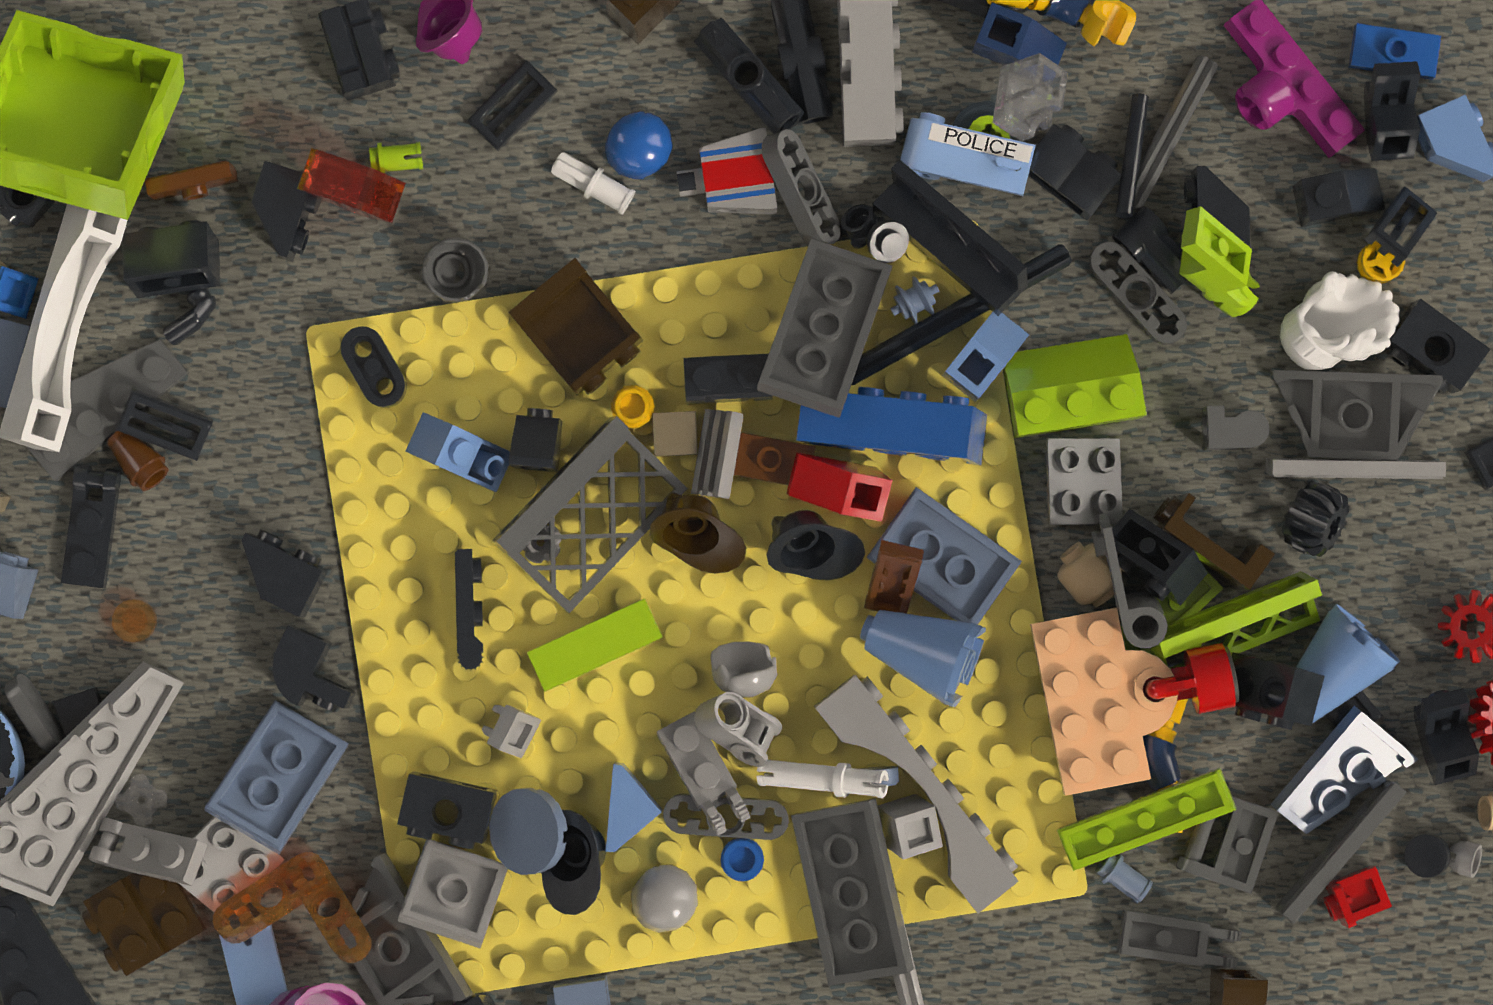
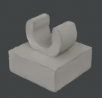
(512, 731)

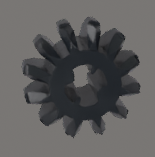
(1315, 519)

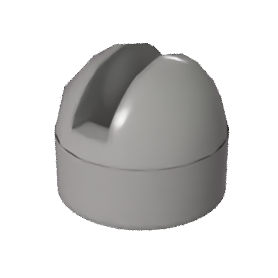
(1467, 858)

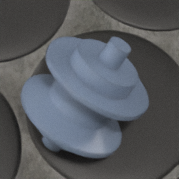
(914, 300)

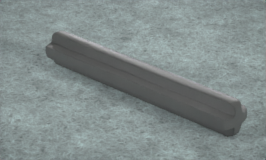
(1173, 126)

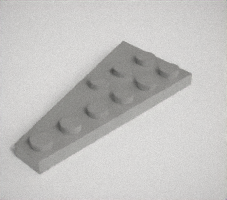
(68, 794)

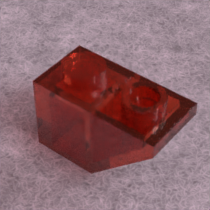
(351, 186)

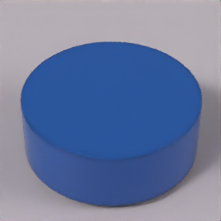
(742, 859)

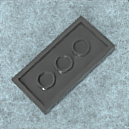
(824, 328)
(852, 892)

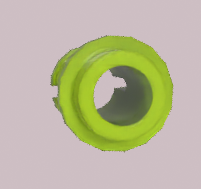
(392, 157)

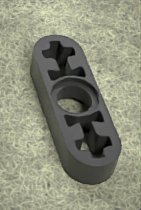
(781, 153)
(1152, 323)
(759, 807)

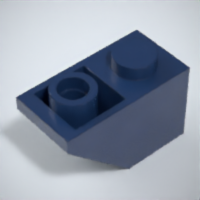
(1013, 36)

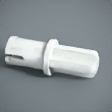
(592, 182)

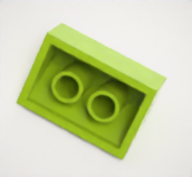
(1073, 386)

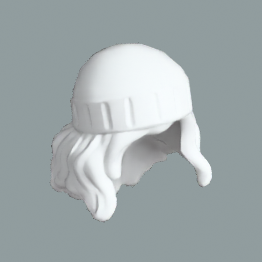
(1339, 322)

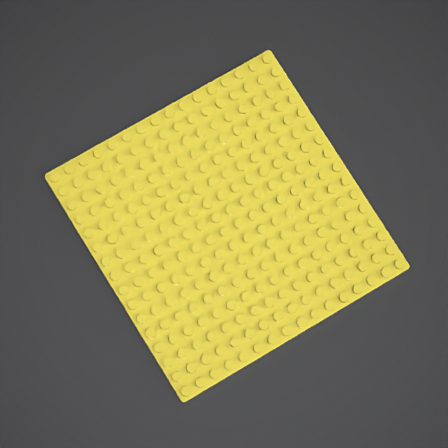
(427, 713)

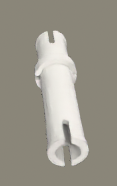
(838, 779)

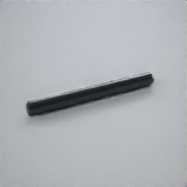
(950, 318)

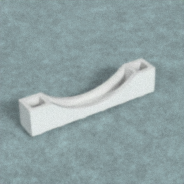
(41, 390)

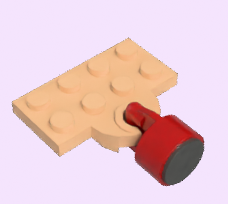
(1111, 697)

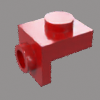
(1356, 896)

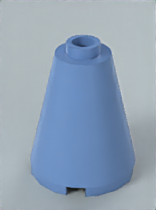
(925, 650)
(1346, 657)

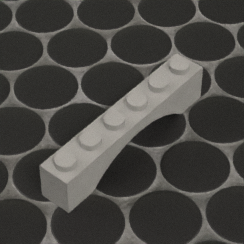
(972, 861)

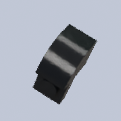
(1391, 112)
(297, 670)
(1446, 736)

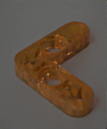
(307, 893)

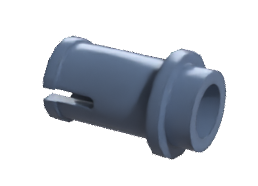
(1123, 877)

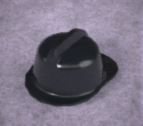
(812, 548)
(576, 877)

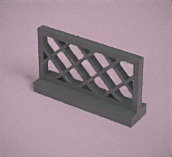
(562, 488)

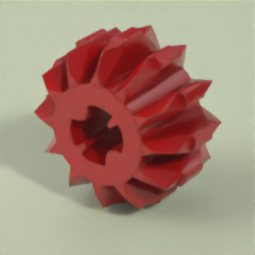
(1458, 626)

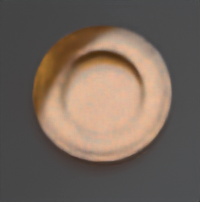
(134, 620)

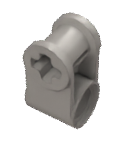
(746, 728)

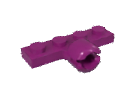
(1287, 82)

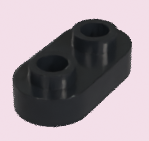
(372, 369)

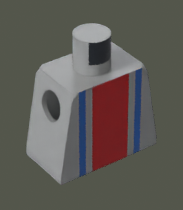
(732, 176)

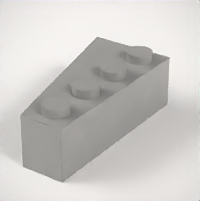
(869, 72)

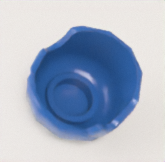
(638, 145)

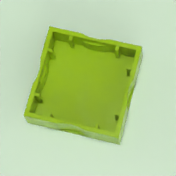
(82, 113)

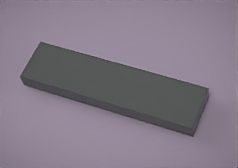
(1339, 850)

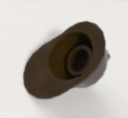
(696, 535)

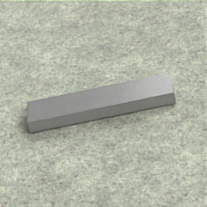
(1355, 468)

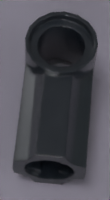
(1151, 246)

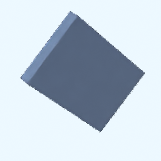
(959, 564)
(276, 777)

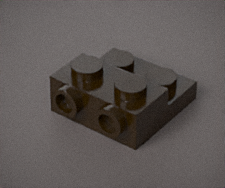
(141, 920)

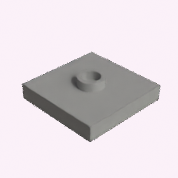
(453, 893)

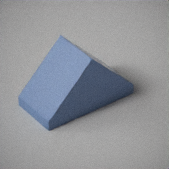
(629, 807)

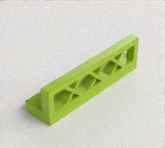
(1242, 611)

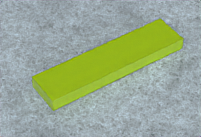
(1146, 819)

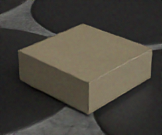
(675, 433)

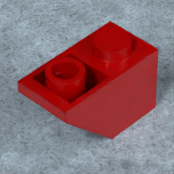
(840, 486)

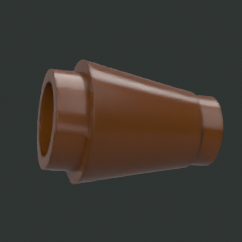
(138, 460)

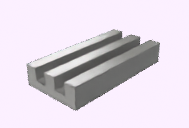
(717, 453)

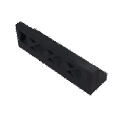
(952, 240)

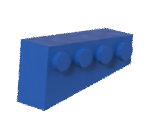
(899, 426)

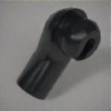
(192, 320)

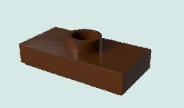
(191, 182)
(767, 458)
(893, 577)

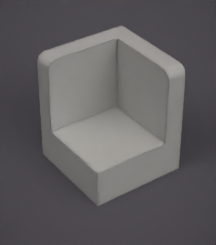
(910, 826)

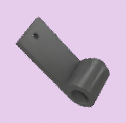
(1138, 611)

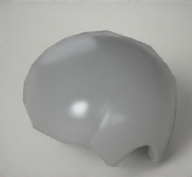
(743, 668)
(664, 898)

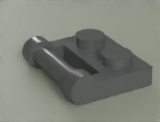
(1239, 849)

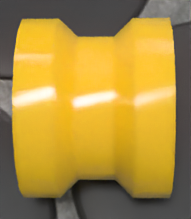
(1366, 264)

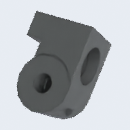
(1233, 433)

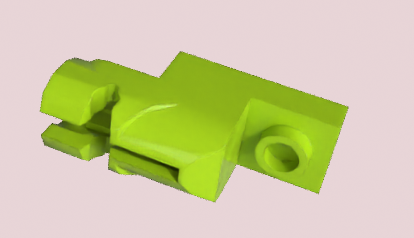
(1217, 263)

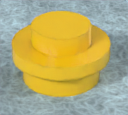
(633, 406)

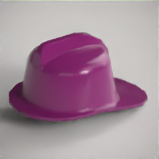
(448, 28)

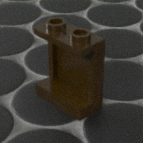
(577, 328)
(1237, 573)

